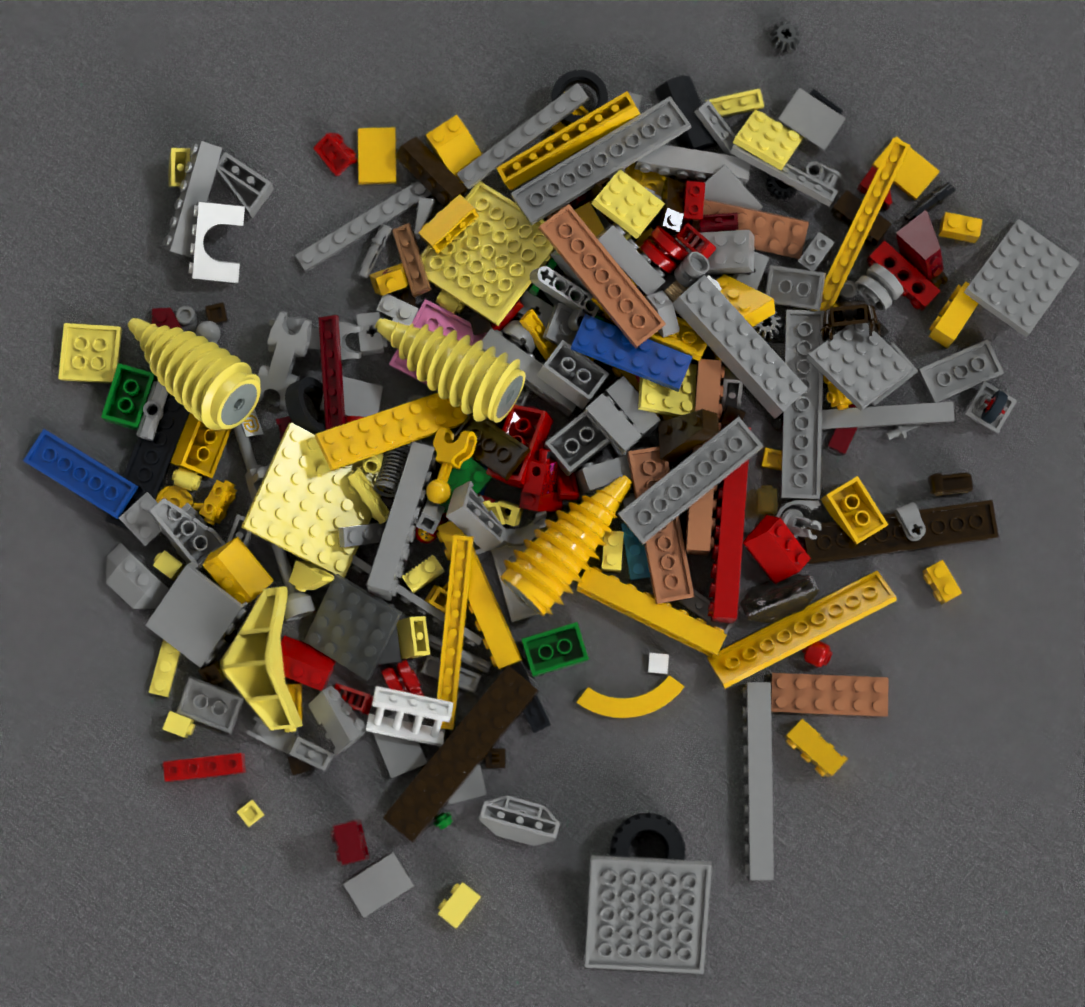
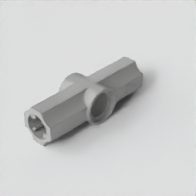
(150, 422)

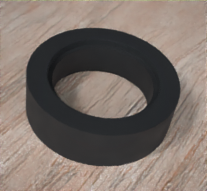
(582, 77)
(296, 407)

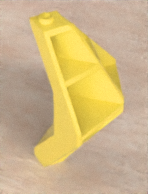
(256, 662)

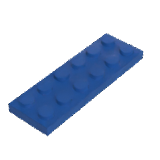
(647, 361)
(80, 473)

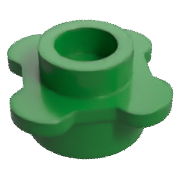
(443, 820)

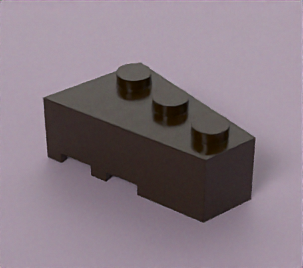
(685, 432)

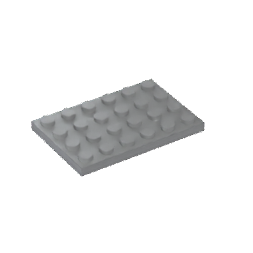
(1022, 278)

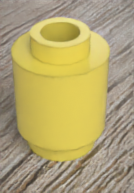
(449, 303)
(373, 464)
(186, 479)

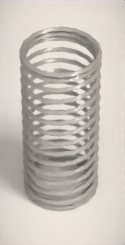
(386, 483)

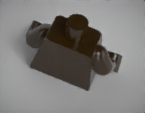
(847, 314)

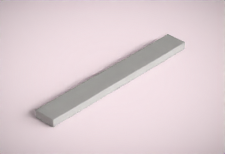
(888, 415)

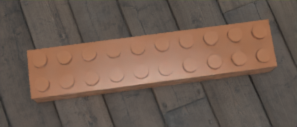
(699, 515)

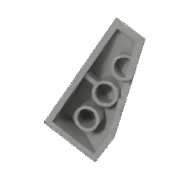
(186, 533)

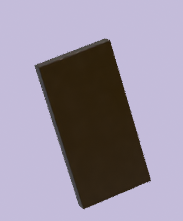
(494, 447)

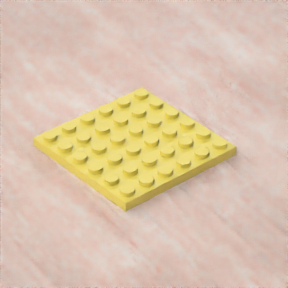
(491, 258)
(307, 502)

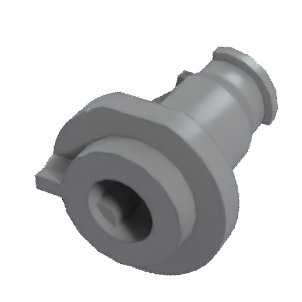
(796, 523)

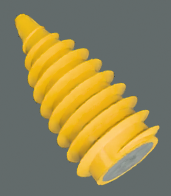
(563, 549)

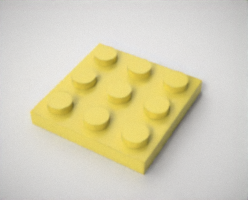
(768, 140)
(628, 203)
(89, 353)
(667, 401)

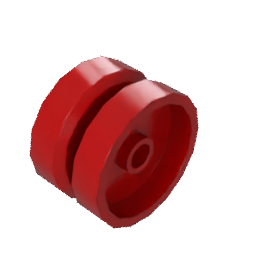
(664, 249)
(405, 682)

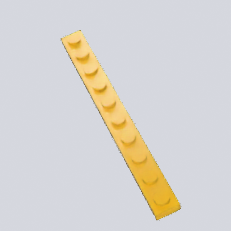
(863, 222)
(455, 623)

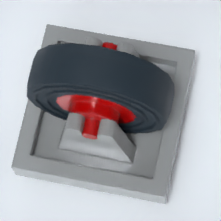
(990, 407)

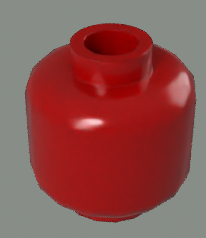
(817, 654)

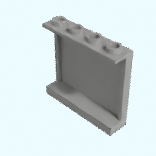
(196, 616)

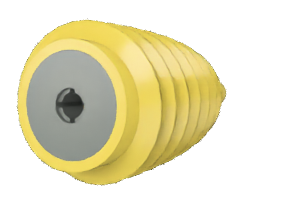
(457, 369)
(199, 374)

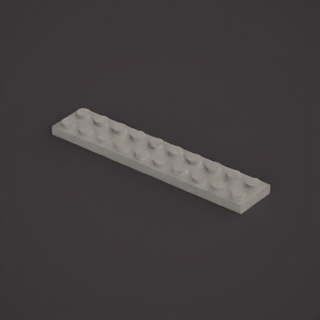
(600, 160)
(803, 417)

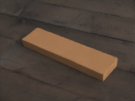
(411, 260)

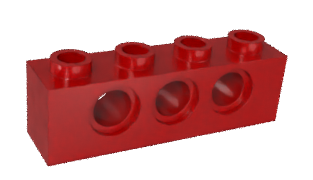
(914, 278)
(204, 767)

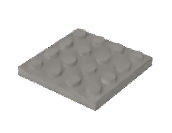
(859, 364)

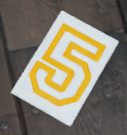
(252, 426)

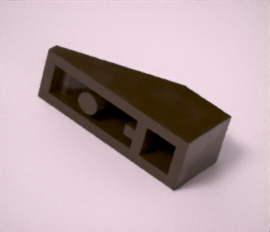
(672, 213)

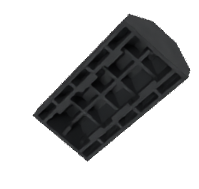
(686, 98)

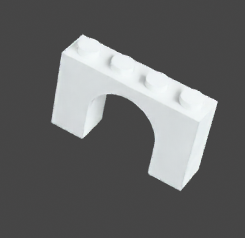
(203, 265)

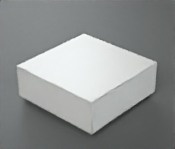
(658, 663)

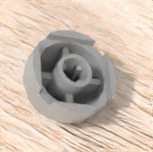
(515, 332)

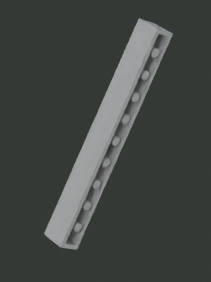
(759, 781)

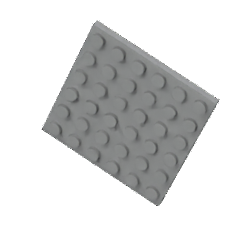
(647, 914)

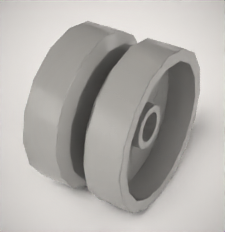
(879, 287)

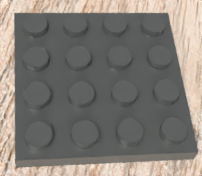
(352, 627)

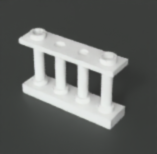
(410, 704)

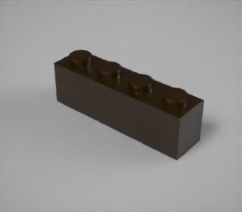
(430, 171)

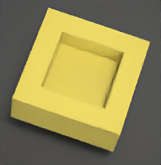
(250, 813)

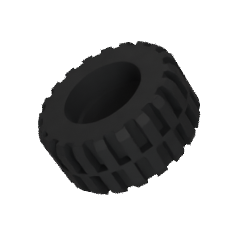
(648, 823)

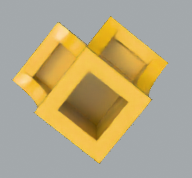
(438, 597)

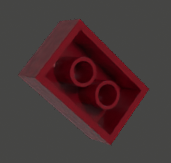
(350, 842)

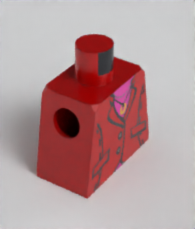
(541, 474)

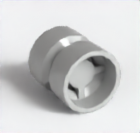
(691, 269)

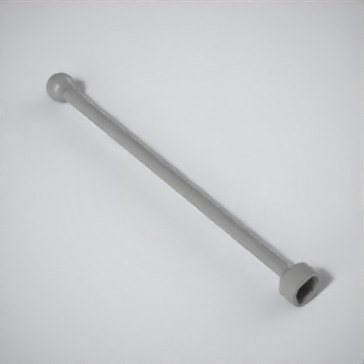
(298, 603)

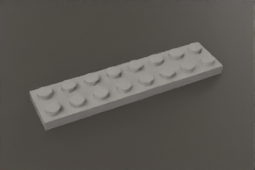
(690, 480)

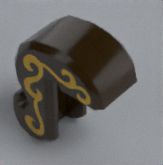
(950, 484)

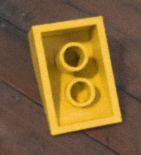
(453, 145)
(854, 510)

